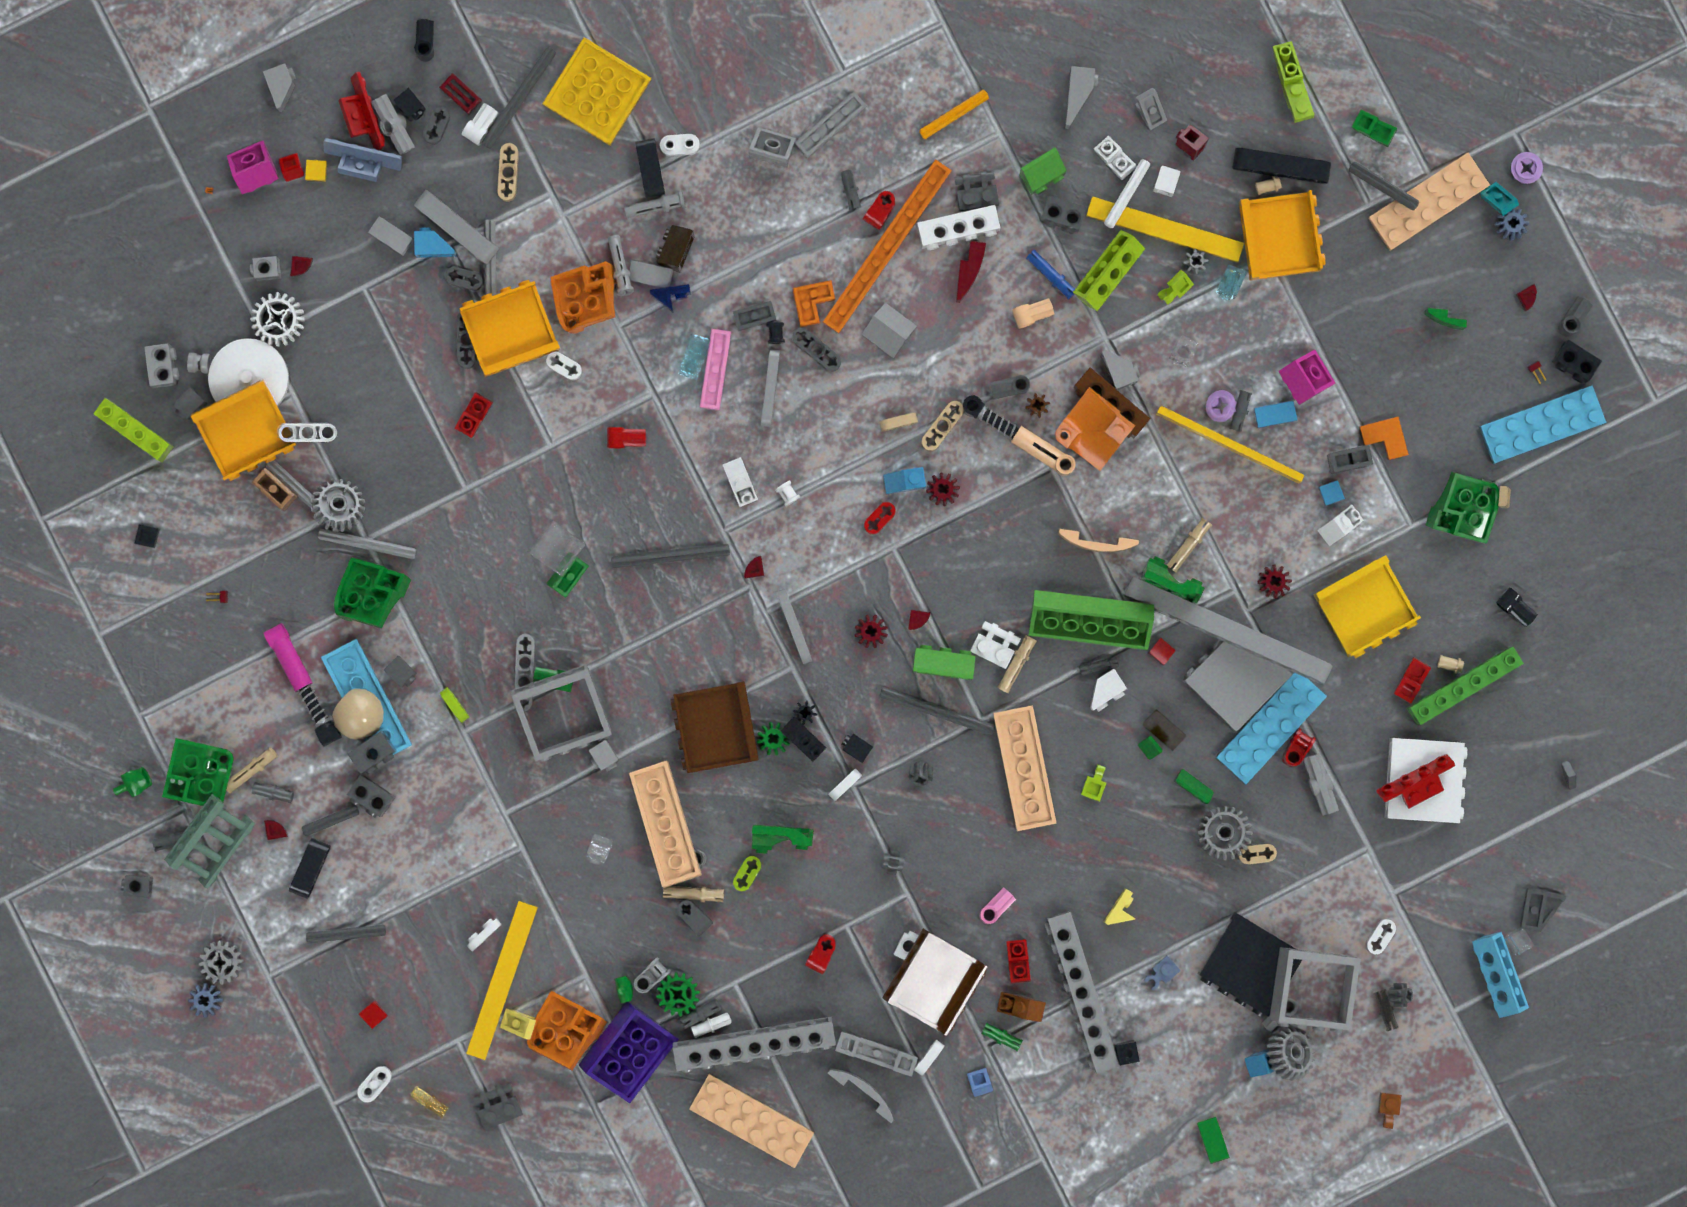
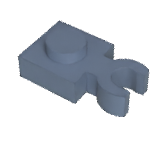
(1164, 971)

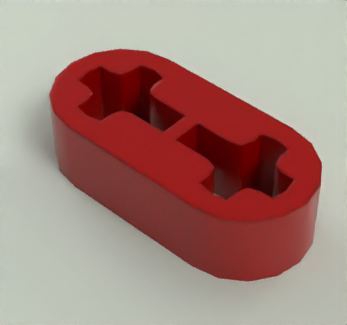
(883, 521)

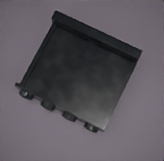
(1246, 964)

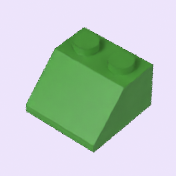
(1043, 171)

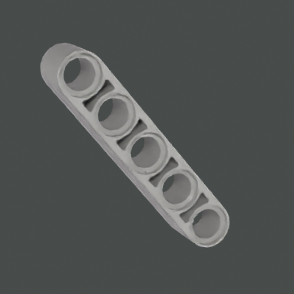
(456, 226)

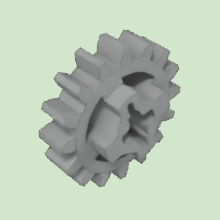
(221, 954)

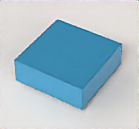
(1331, 493)

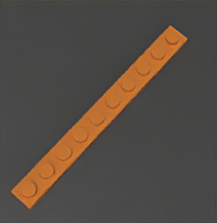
(887, 246)

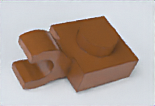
(1390, 1106)

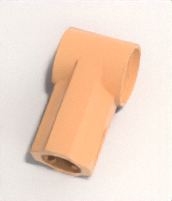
(1027, 314)

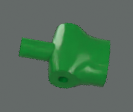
(134, 782)
(624, 989)

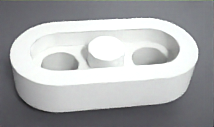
(679, 147)
(477, 939)
(374, 1083)

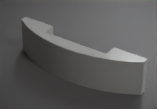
(876, 1053)
(843, 1076)

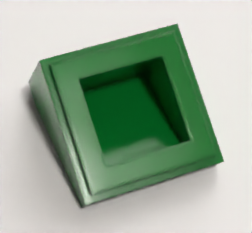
(1150, 747)

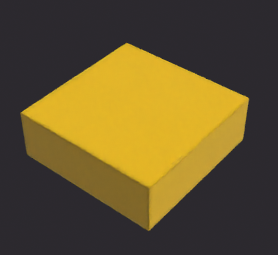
(316, 170)

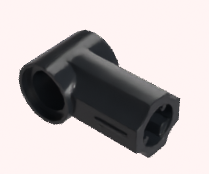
(424, 38)
(1512, 604)

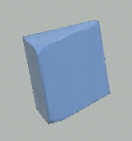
(980, 1082)

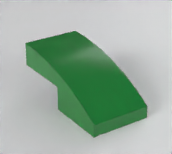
(1374, 128)
(1440, 317)
(1213, 1140)

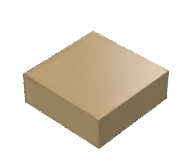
(1504, 497)

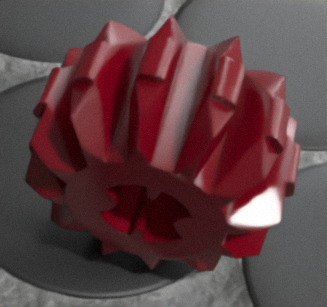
(941, 496)
(1273, 588)
(867, 637)

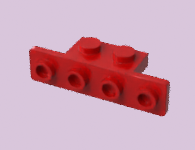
(359, 113)
(1418, 784)

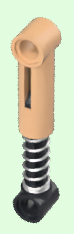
(1021, 437)

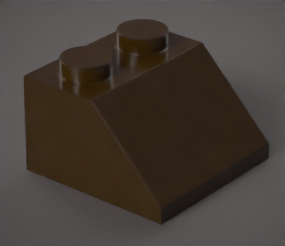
(676, 247)

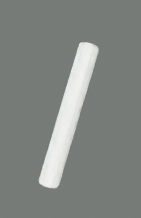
(1127, 193)

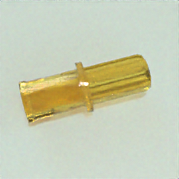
(429, 1102)

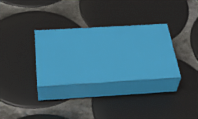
(1275, 414)

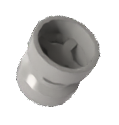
(198, 363)

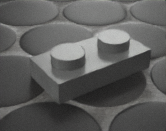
(754, 316)

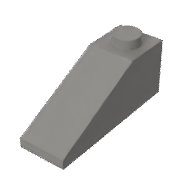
(1080, 87)

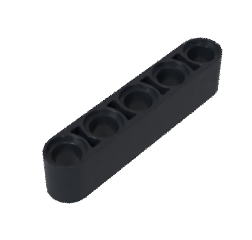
(1281, 165)

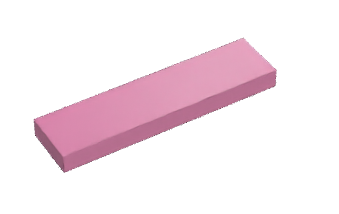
(715, 369)

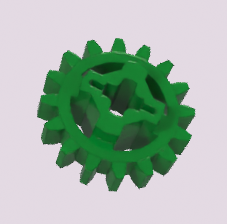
(686, 1001)

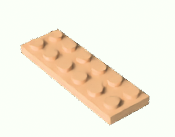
(1436, 198)
(1024, 768)
(665, 824)
(751, 1120)

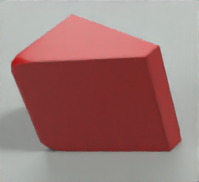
(291, 167)
(1161, 651)
(373, 1014)

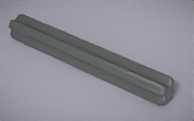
(1384, 186)
(348, 933)

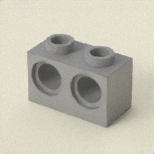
(155, 367)

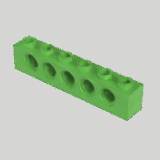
(1465, 685)

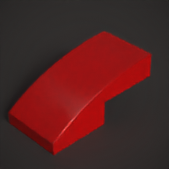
(1412, 680)

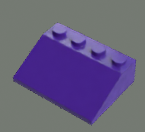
(628, 1052)

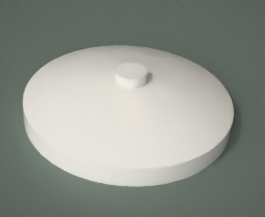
(244, 364)

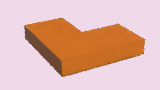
(806, 299)
(1390, 433)

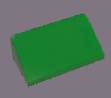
(566, 583)
(1194, 786)

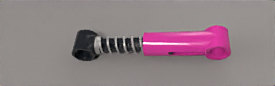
(300, 680)

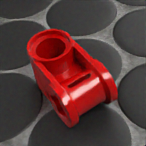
(879, 213)
(1299, 747)
(820, 957)

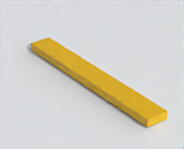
(1168, 230)
(1230, 444)
(502, 980)

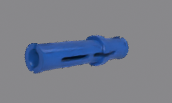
(1051, 274)

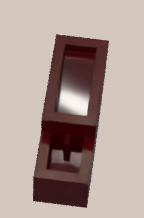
(969, 269)

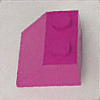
(252, 167)
(1306, 377)

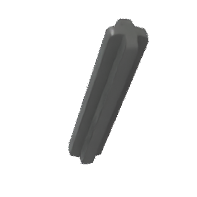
(330, 820)

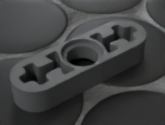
(808, 336)
(461, 354)

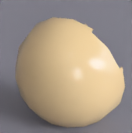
(358, 714)

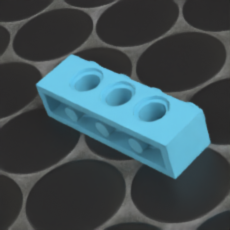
(1507, 982)

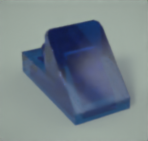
(665, 295)

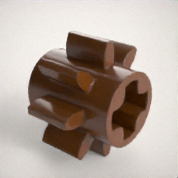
(1034, 410)

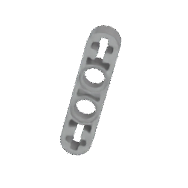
(770, 388)
(794, 626)
(528, 672)

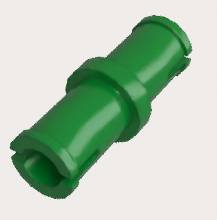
(1002, 1037)

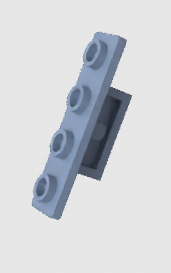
(361, 161)

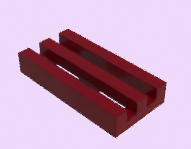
(473, 105)

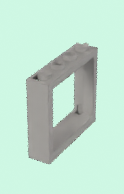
(552, 683)
(1282, 985)

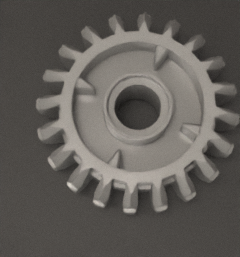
(332, 516)
(1234, 841)
(1290, 1053)

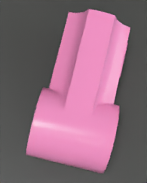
(998, 905)

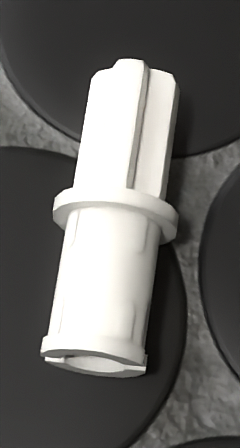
(711, 1025)

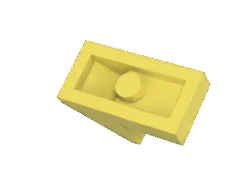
(1117, 914)
(518, 1023)

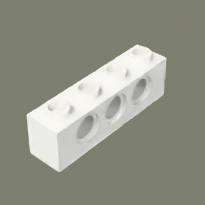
(987, 215)

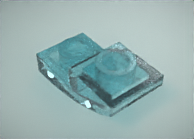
(694, 357)

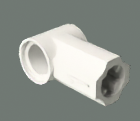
(478, 127)

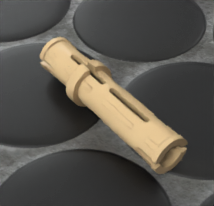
(1188, 546)
(1017, 663)
(257, 764)
(693, 893)

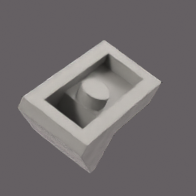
(1150, 108)

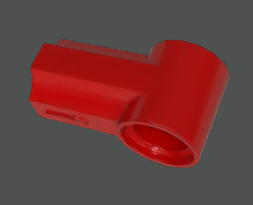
(620, 437)

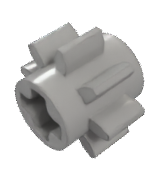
(1189, 262)

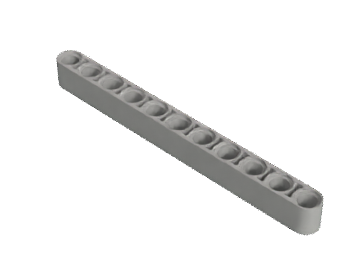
(1229, 631)

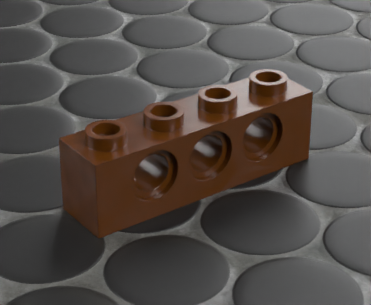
(1093, 379)

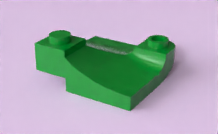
(1465, 508)
(1156, 574)
(369, 592)
(197, 772)
(766, 836)

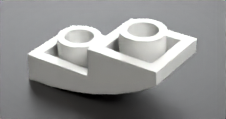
(1115, 158)

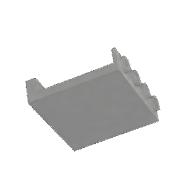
(1235, 682)

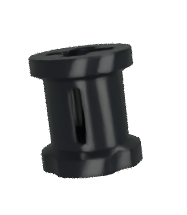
(775, 333)

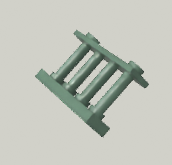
(200, 825)

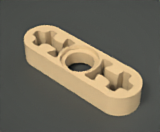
(502, 186)
(929, 434)

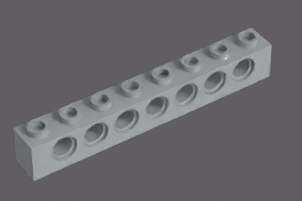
(762, 1036)
(1108, 1059)

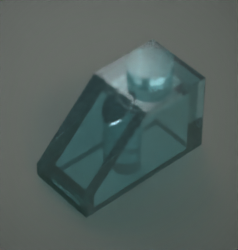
(1230, 282)

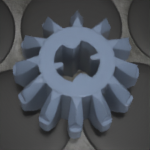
(1517, 230)
(205, 992)

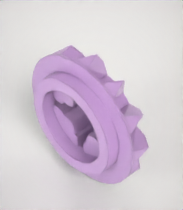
(1526, 158)
(1215, 400)

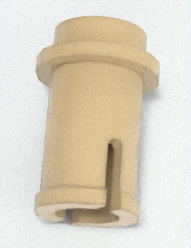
(1268, 185)
(1450, 664)

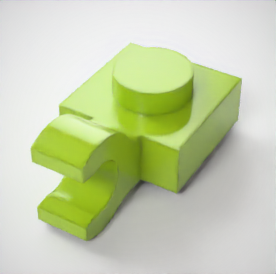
(1177, 287)
(1093, 786)

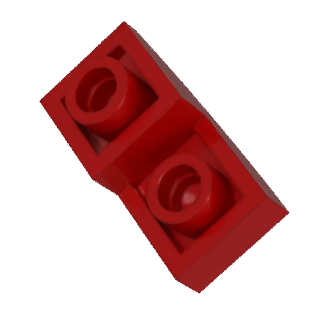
(473, 415)
(1018, 961)

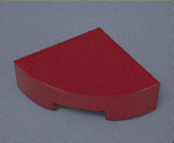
(300, 265)
(1527, 297)
(754, 568)
(918, 619)
(274, 830)

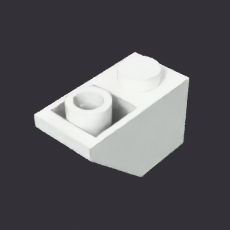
(740, 482)
(1340, 525)
(1106, 688)

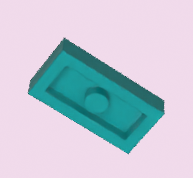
(1499, 198)

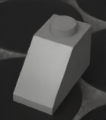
(280, 84)
(1120, 370)

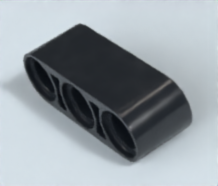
(650, 167)
(309, 868)

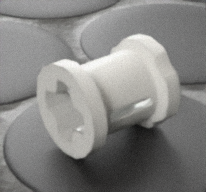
(787, 493)

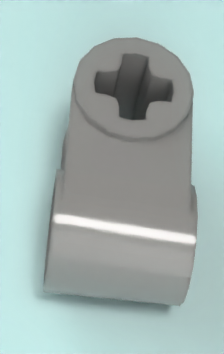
(652, 975)

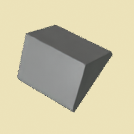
(771, 147)
(889, 330)

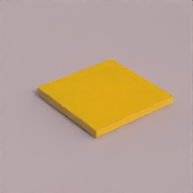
(597, 91)

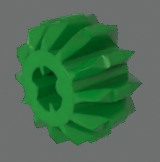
(772, 746)

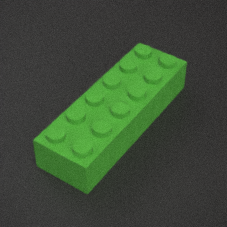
(1091, 620)

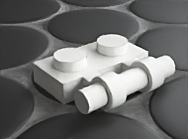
(994, 651)

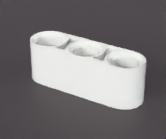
(297, 428)

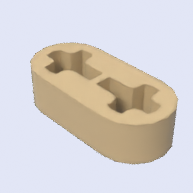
(898, 422)
(1258, 859)

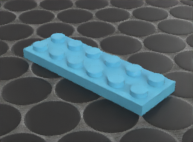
(1542, 424)
(352, 670)
(1271, 727)

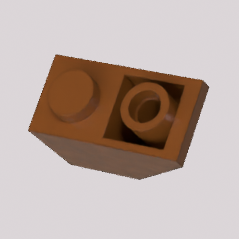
(1021, 1007)

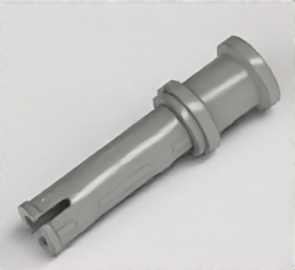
(664, 203)
(621, 274)

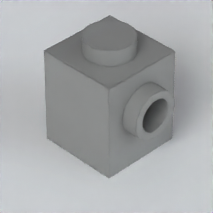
(603, 756)

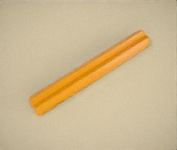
(954, 114)

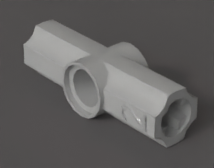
(393, 124)
(1320, 784)

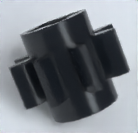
(800, 716)

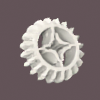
(270, 324)

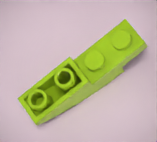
(1292, 82)

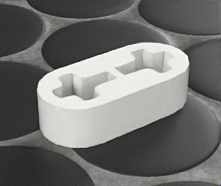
(561, 369)
(844, 785)
(1385, 939)
(929, 1057)

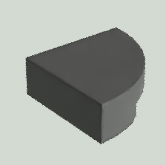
(1569, 775)

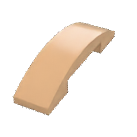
(1073, 536)

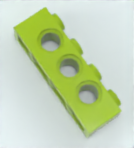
(1109, 270)
(133, 430)

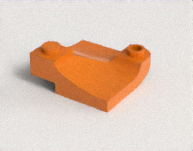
(584, 296)
(1094, 429)
(564, 1030)

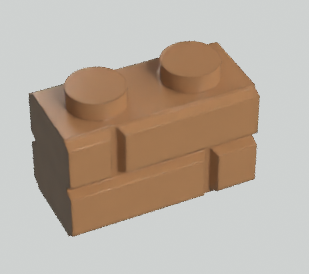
(274, 489)

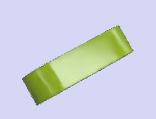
(454, 705)
(751, 876)

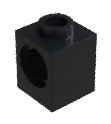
(410, 105)
(856, 747)
(1127, 1052)

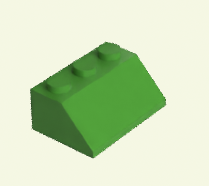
(944, 662)

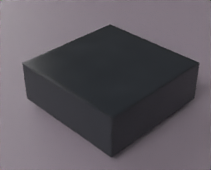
(146, 536)

